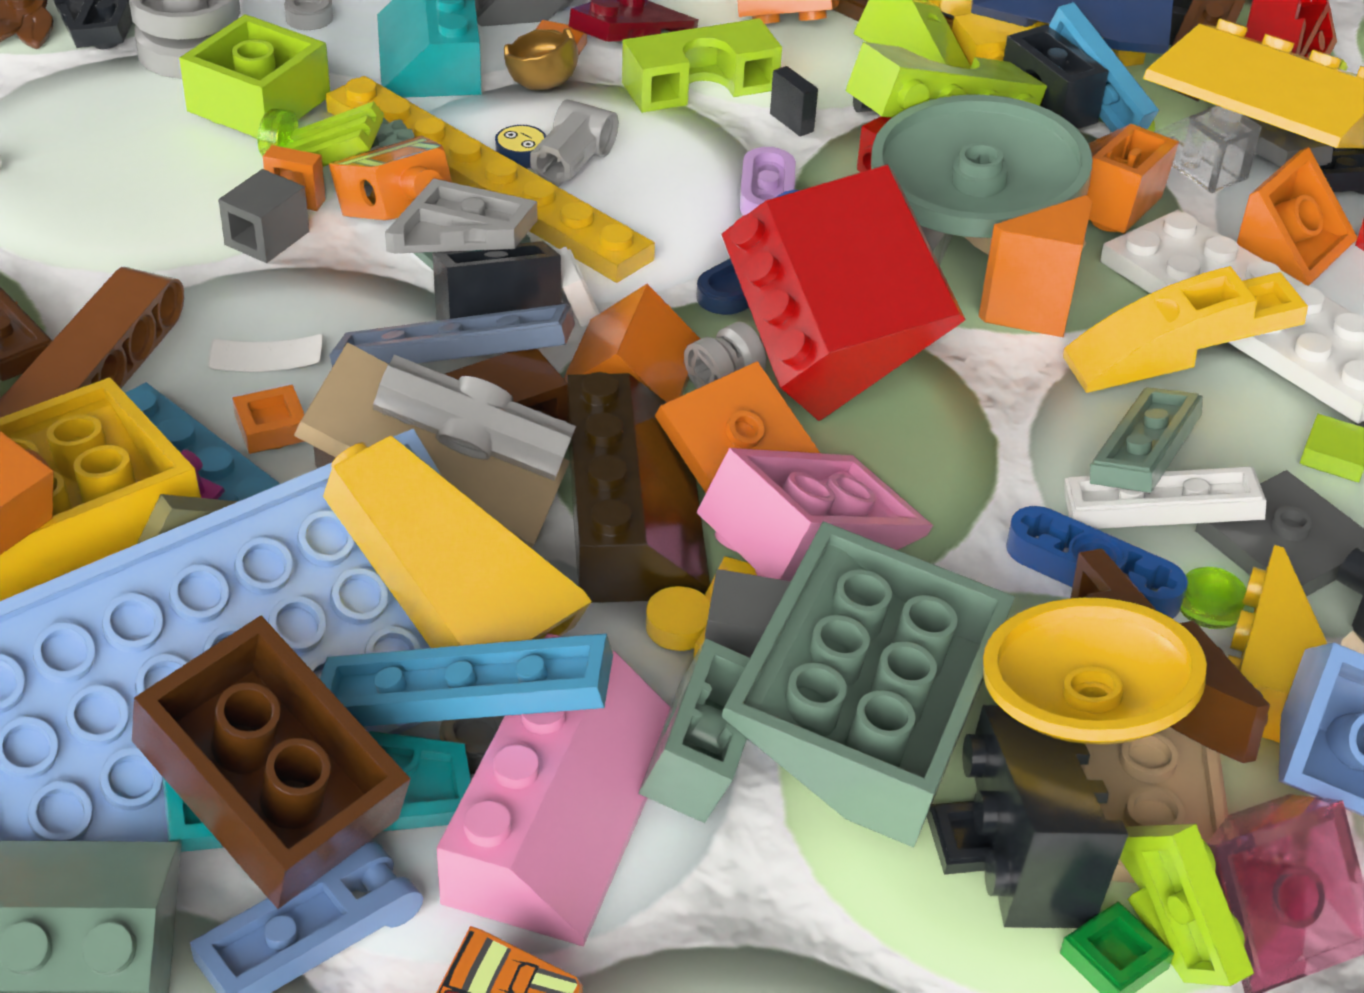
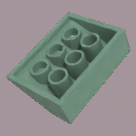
(868, 678)

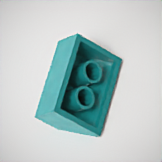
(430, 48)

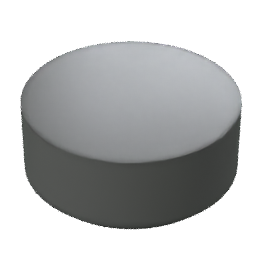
(308, 13)

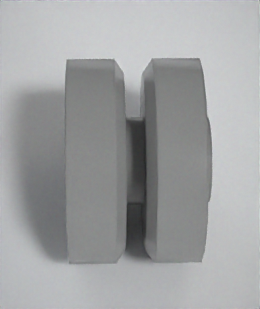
(176, 26)

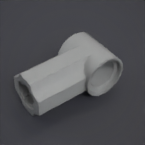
(576, 135)

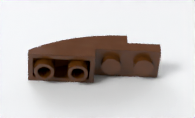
(1231, 709)

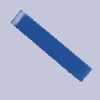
(1060, 531)

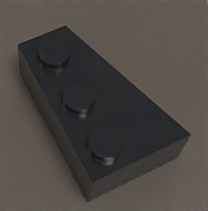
(1044, 824)

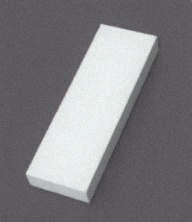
(1176, 499)

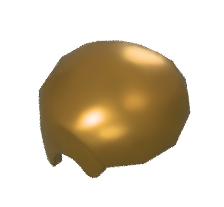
(542, 58)

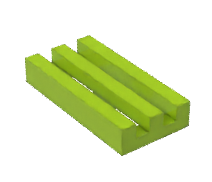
(341, 134)

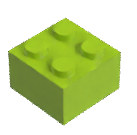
(251, 70)

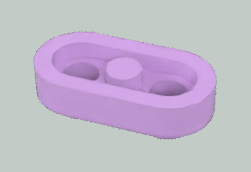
(765, 176)

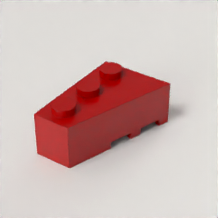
(1300, 21)

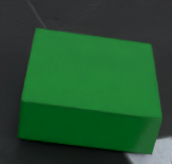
(1116, 952)

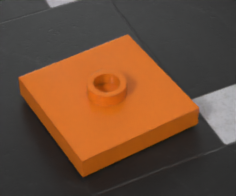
(731, 413)

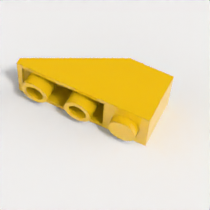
(1274, 634)

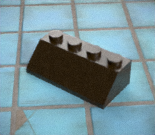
(630, 494)

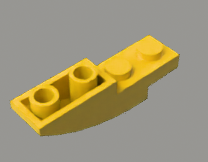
(1169, 325)

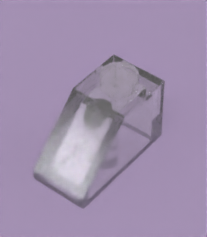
(1214, 147)

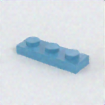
(1123, 97)

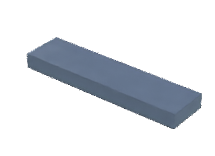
(465, 335)

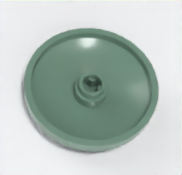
(982, 161)

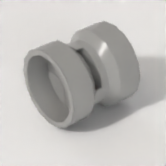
(730, 351)

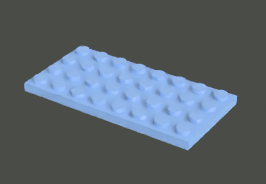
(119, 625)

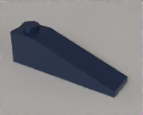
(1121, 23)

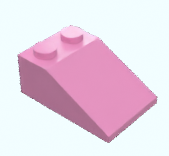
(776, 500)

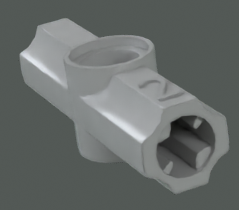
(473, 417)

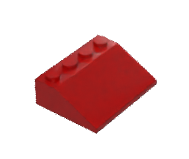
(840, 286)

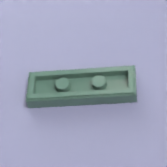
(1146, 440)

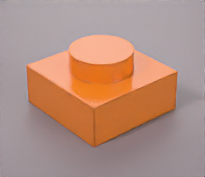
(300, 168)
(268, 418)

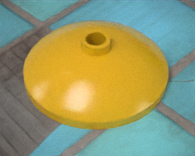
(1094, 670)

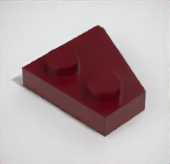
(627, 19)

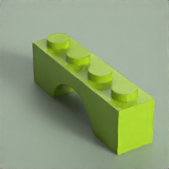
(896, 79)

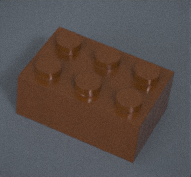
(268, 760)

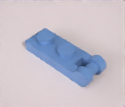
(275, 945)

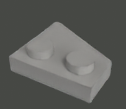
(460, 219)

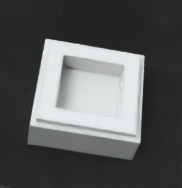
(576, 288)

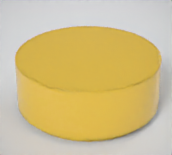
(677, 617)

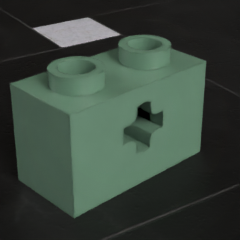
(697, 746)

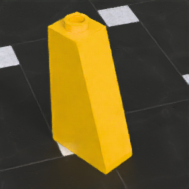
(444, 555)

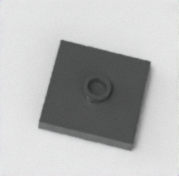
(1299, 520)

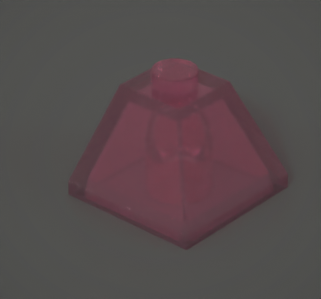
(1291, 887)

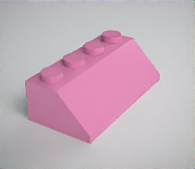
(553, 812)

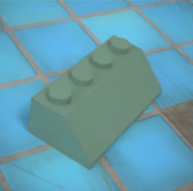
(87, 916)

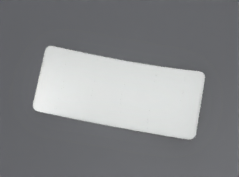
(265, 355)

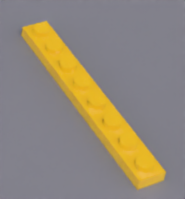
(561, 217)

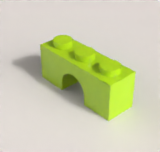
(731, 54)

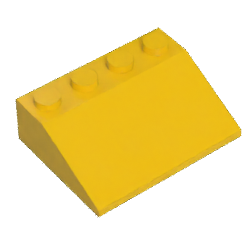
(1267, 82)
(105, 480)

